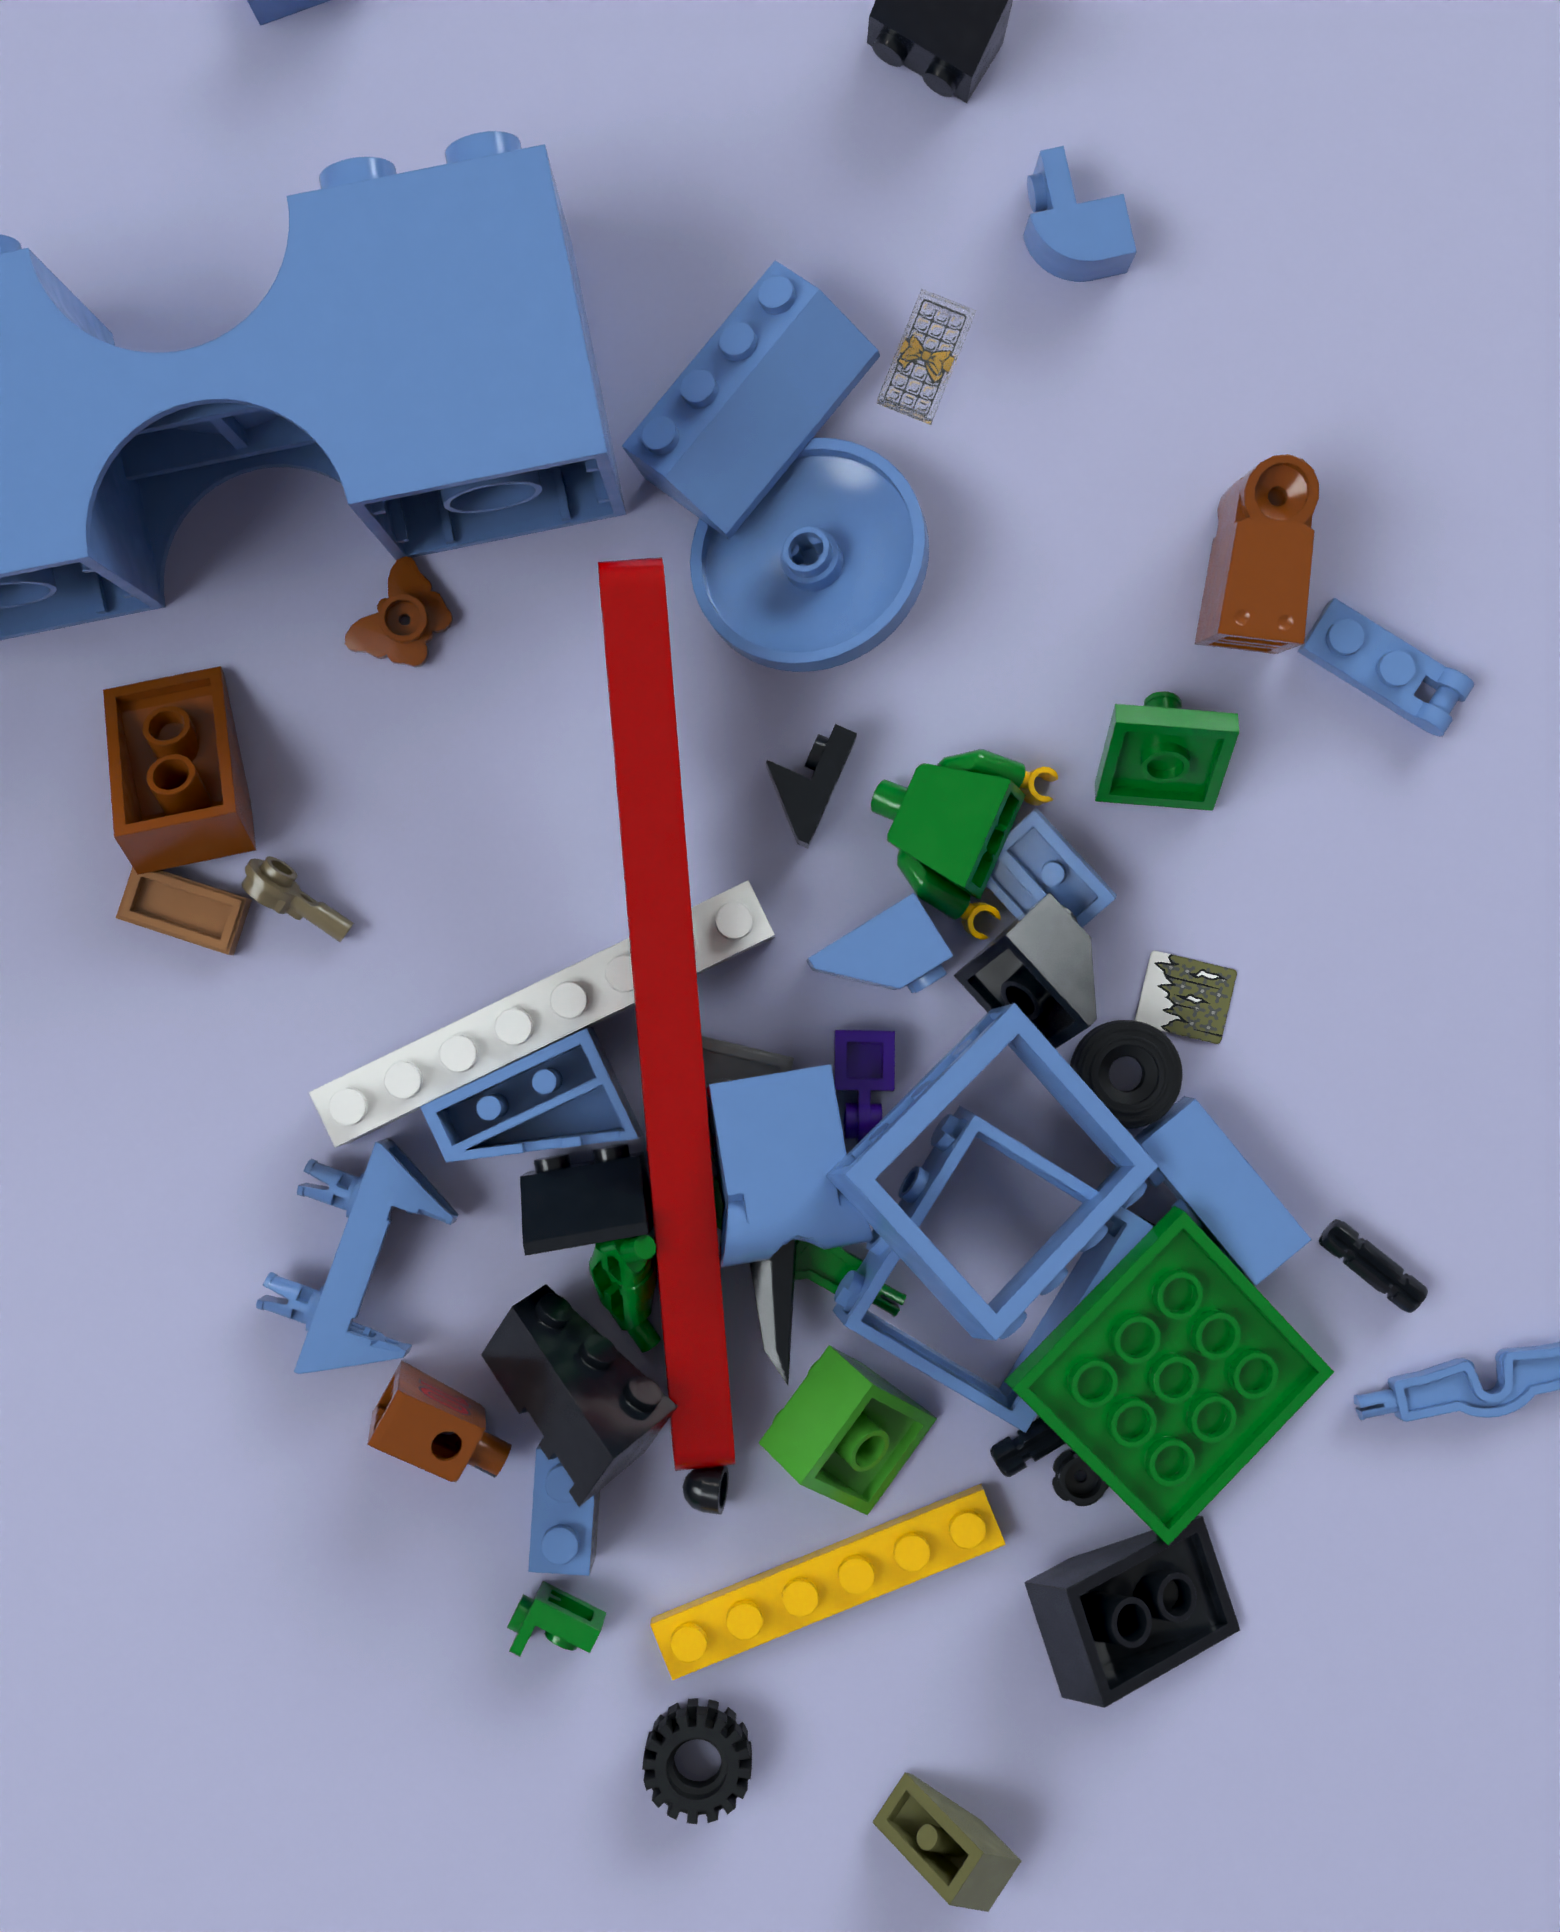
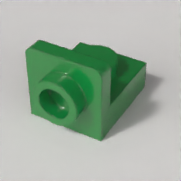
(564, 1618)

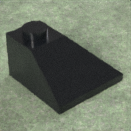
(1040, 966)

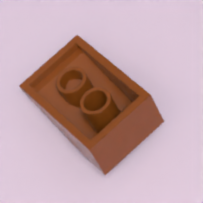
(176, 772)

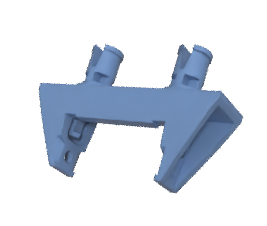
(329, 1313)

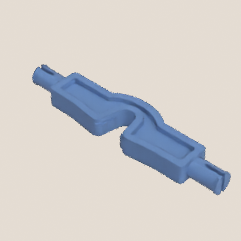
(1456, 1386)

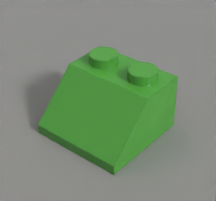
(846, 1431)

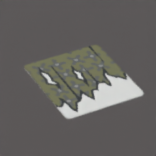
(1186, 996)

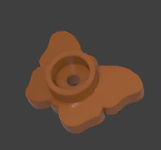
(409, 596)

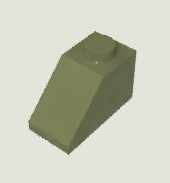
(946, 1844)

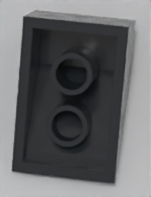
(1131, 1612)

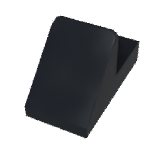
(807, 798)

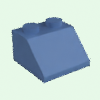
(888, 950)

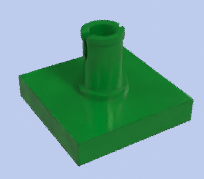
(1165, 754)

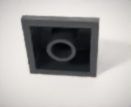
(940, 39)
(585, 1201)

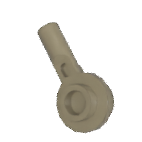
(274, 886)

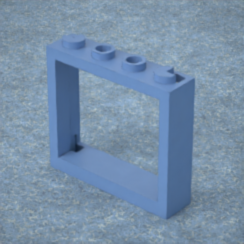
(923, 1103)
(917, 1197)

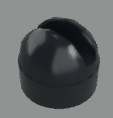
(707, 1489)

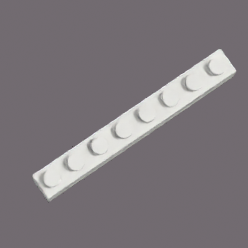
(522, 1023)

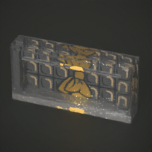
(926, 356)

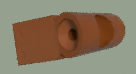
(1261, 560)

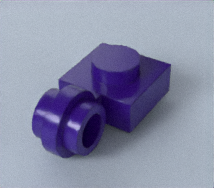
(863, 1064)

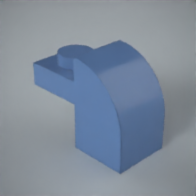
(1072, 238)

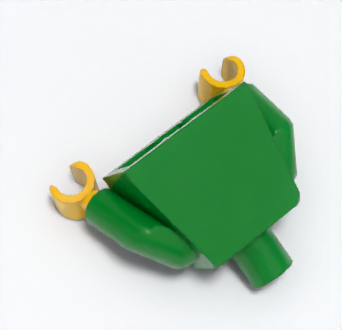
(955, 826)

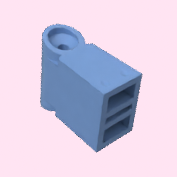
(772, 1156)

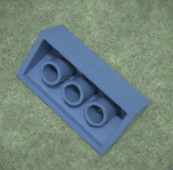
(751, 400)

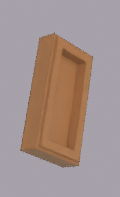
(184, 909)

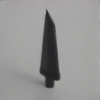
(774, 1296)

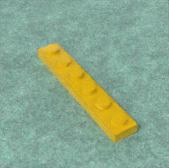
(826, 1581)

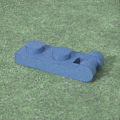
(1384, 667)

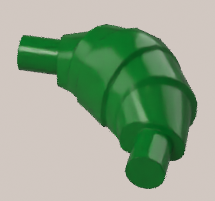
(625, 1283)

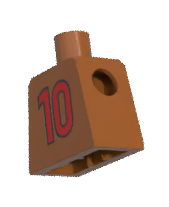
(415, 1414)

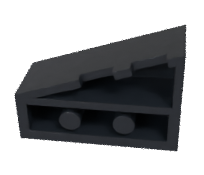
(577, 1389)

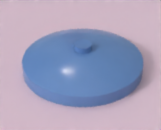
(818, 562)

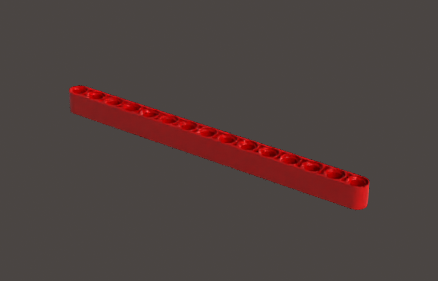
(667, 1007)

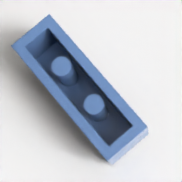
(1221, 1190)

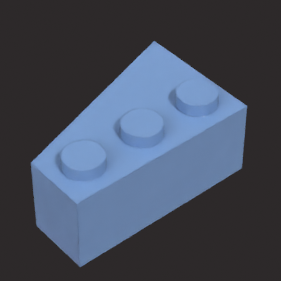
(536, 1103)

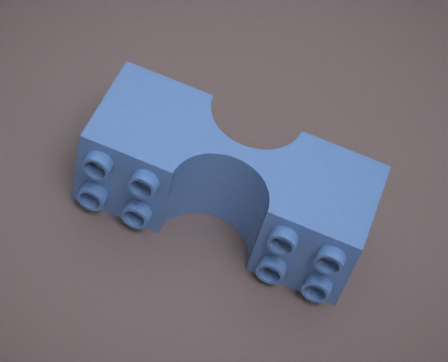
(408, 349)

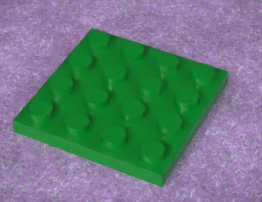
(1170, 1375)

